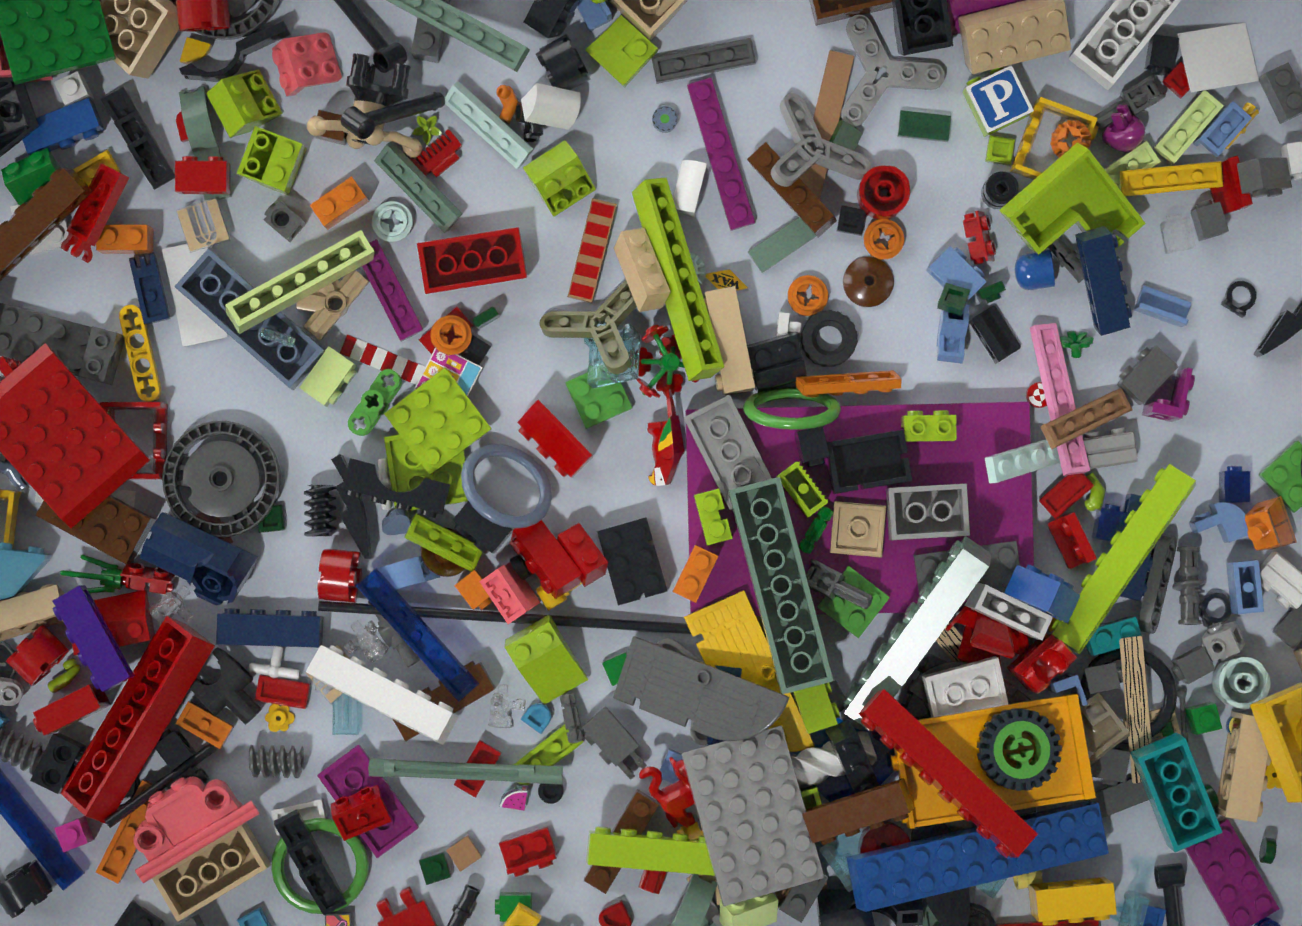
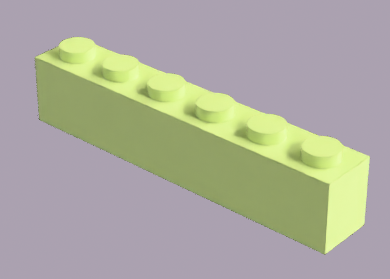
(299, 282)

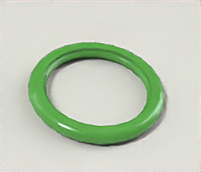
(790, 423)
(306, 905)

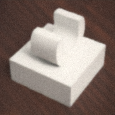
(785, 327)

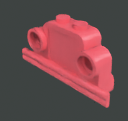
(187, 821)

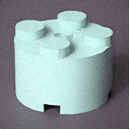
(1248, 669)

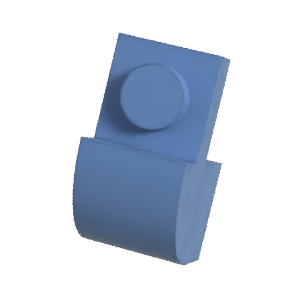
(952, 335)
(1227, 517)
(407, 573)

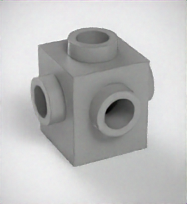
(1223, 641)

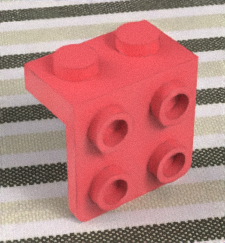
(305, 62)

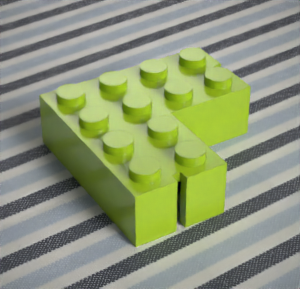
(1069, 194)

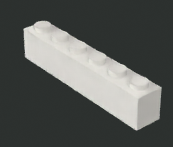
(382, 694)

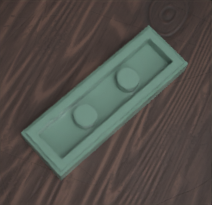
(781, 244)

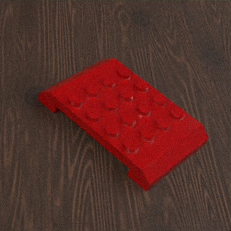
(63, 438)

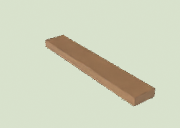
(828, 110)

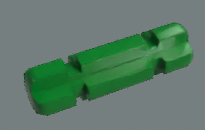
(816, 530)

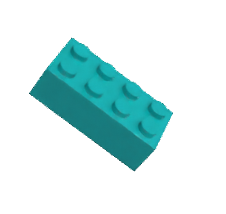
(1176, 792)

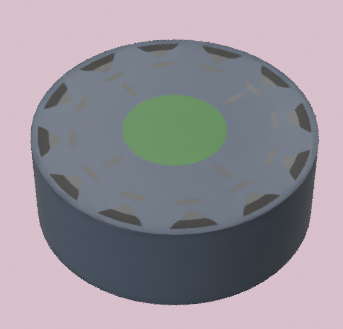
(664, 119)

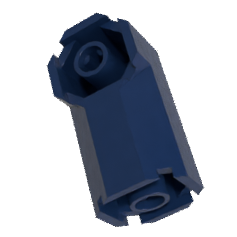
(199, 558)

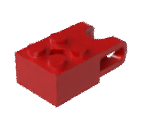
(1042, 663)

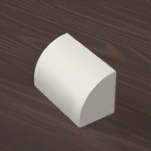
(551, 106)
(689, 186)

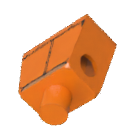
(1269, 525)

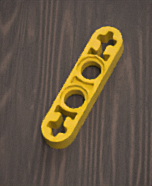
(137, 354)

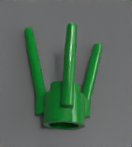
(109, 578)

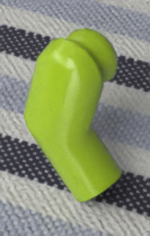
(1096, 495)
(65, 678)

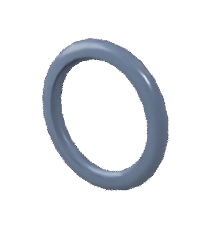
(487, 511)

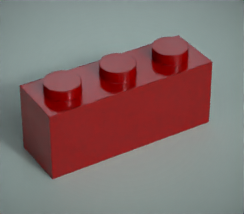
(546, 559)

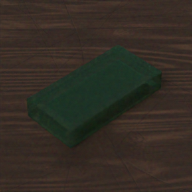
(924, 126)

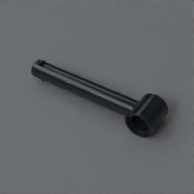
(385, 54)
(364, 124)
(1170, 878)

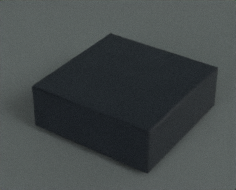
(851, 220)

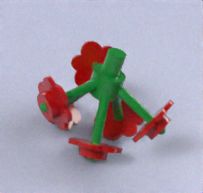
(668, 363)

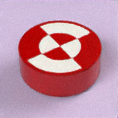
(1036, 396)

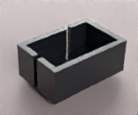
(868, 462)
(631, 561)

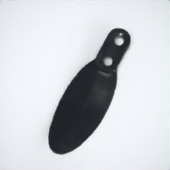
(949, 907)

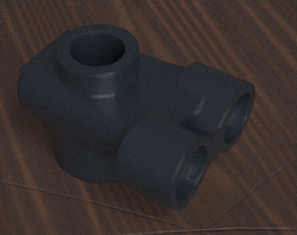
(532, 130)

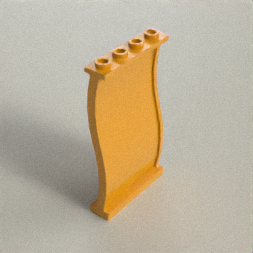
(960, 735)

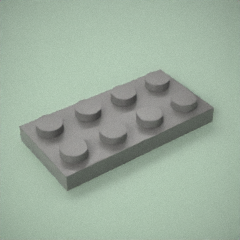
(726, 446)

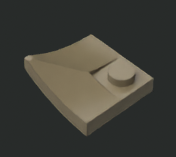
(1101, 727)

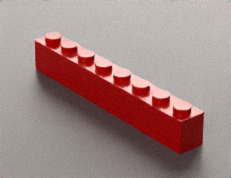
(947, 774)

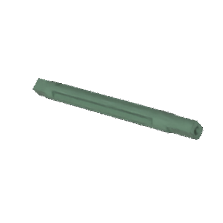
(467, 771)

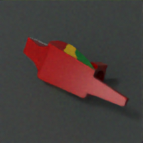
(666, 445)

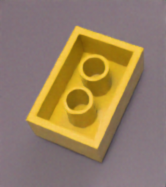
(1072, 900)

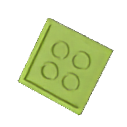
(437, 421)
(408, 472)

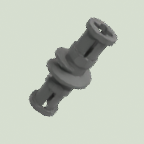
(1188, 585)

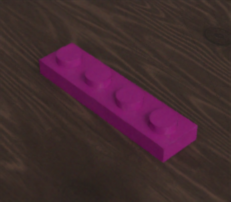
(391, 294)

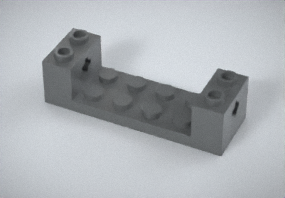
(83, 349)

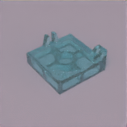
(597, 372)
(836, 862)
(1133, 909)

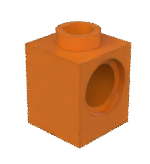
(473, 591)

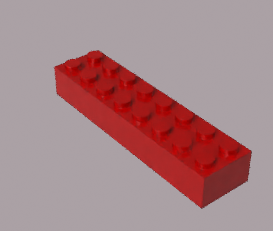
(137, 720)

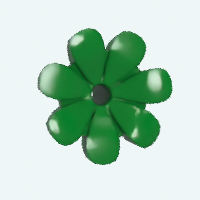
(1076, 342)

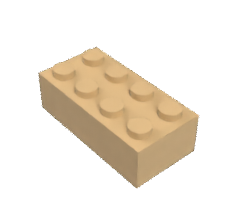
(1014, 34)
(731, 340)
(1243, 771)
(211, 871)

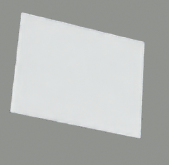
(1217, 57)

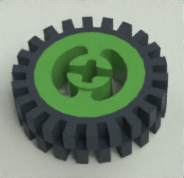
(1025, 774)

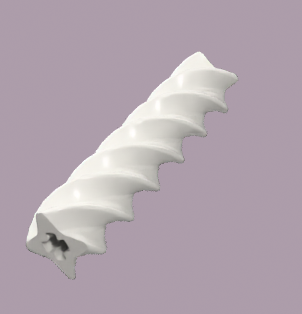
(816, 764)

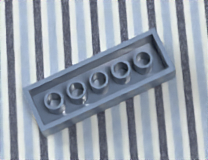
(214, 284)

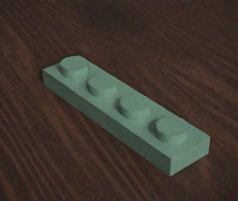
(418, 187)

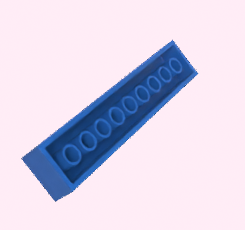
(968, 859)

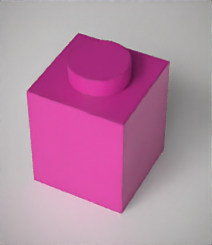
(74, 834)

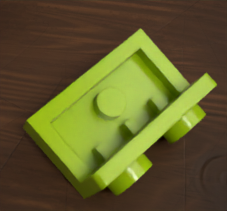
(929, 427)

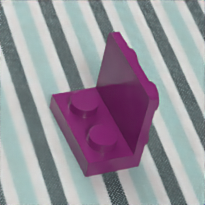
(1178, 406)

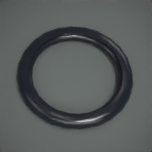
(1165, 676)

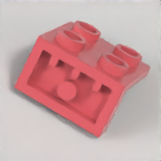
(509, 592)

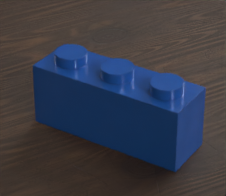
(65, 127)

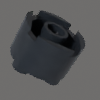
(563, 63)
(22, 887)

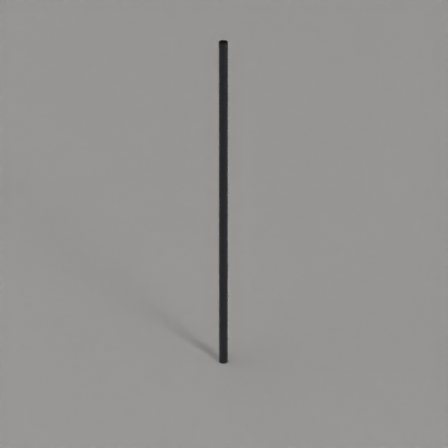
(491, 616)

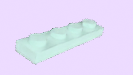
(487, 125)
(1020, 461)

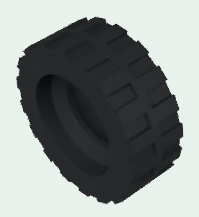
(834, 357)

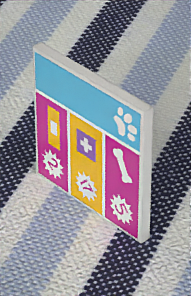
(461, 369)

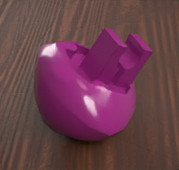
(1125, 131)

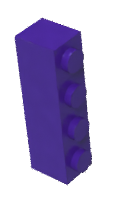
(93, 638)

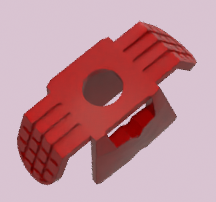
(988, 637)

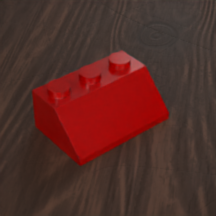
(554, 440)
(126, 618)

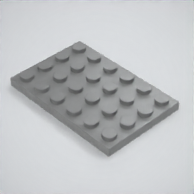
(752, 816)

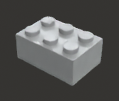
(927, 511)

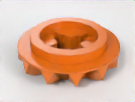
(1061, 133)
(888, 228)
(818, 289)
(443, 326)

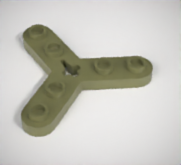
(584, 325)

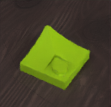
(622, 51)

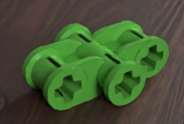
(382, 395)

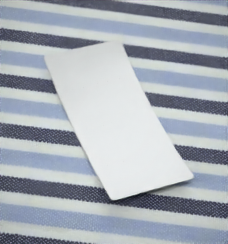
(193, 324)

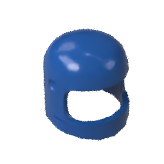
(1035, 271)

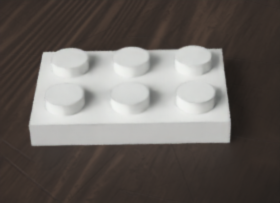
(965, 688)

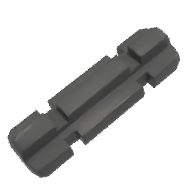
(571, 718)

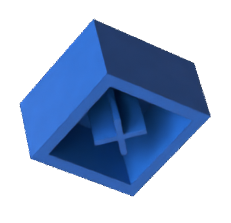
(1043, 592)

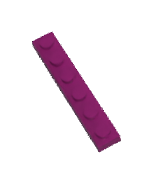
(720, 154)

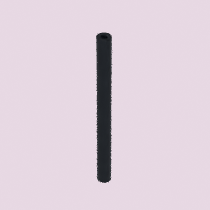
(159, 785)

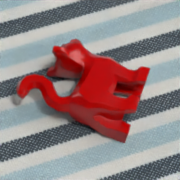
(675, 797)

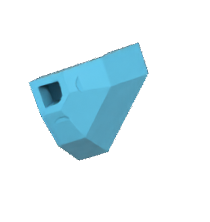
(19, 568)

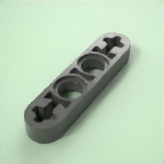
(1157, 584)

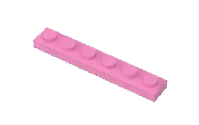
(1058, 393)

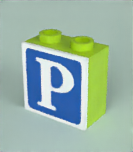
(997, 100)

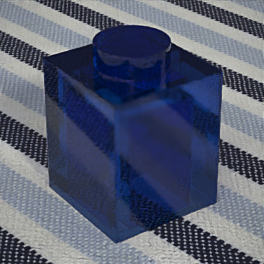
(1234, 485)
(1108, 522)

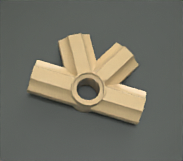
(319, 303)

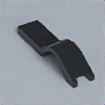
(243, 47)

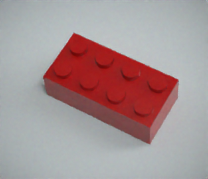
(472, 260)

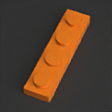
(850, 382)
(122, 844)

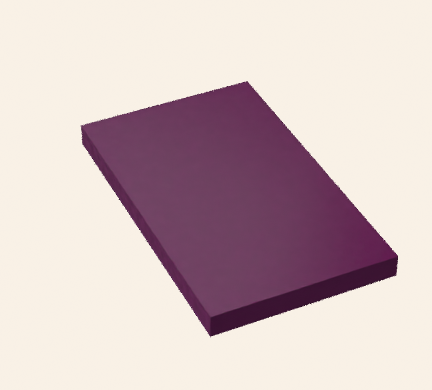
(995, 510)

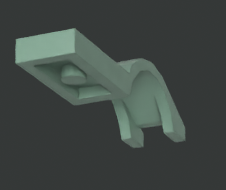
(199, 129)
(695, 903)

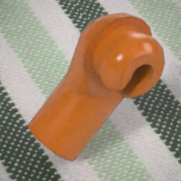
(509, 102)

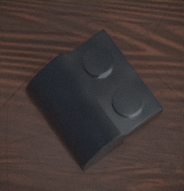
(776, 361)

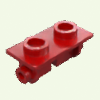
(978, 228)
(137, 575)

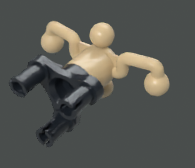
(370, 98)

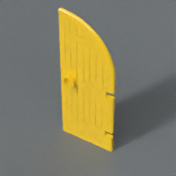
(737, 641)

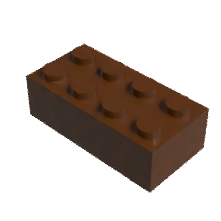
(110, 527)

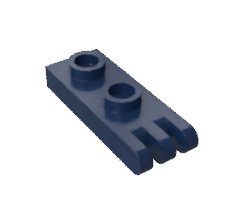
(149, 289)

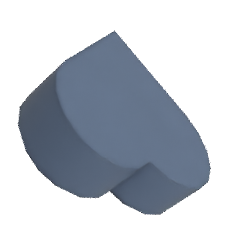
(397, 522)

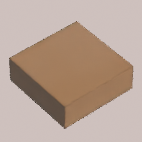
(464, 853)

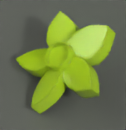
(427, 128)

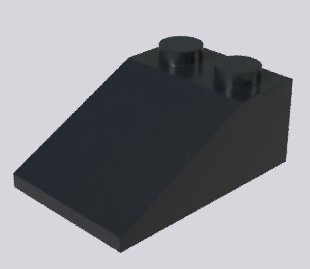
(921, 25)

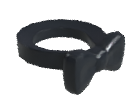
(1227, 303)
(1206, 620)

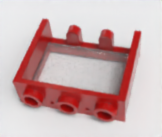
(147, 428)

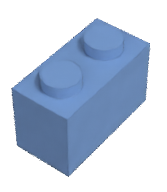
(954, 270)
(1245, 587)

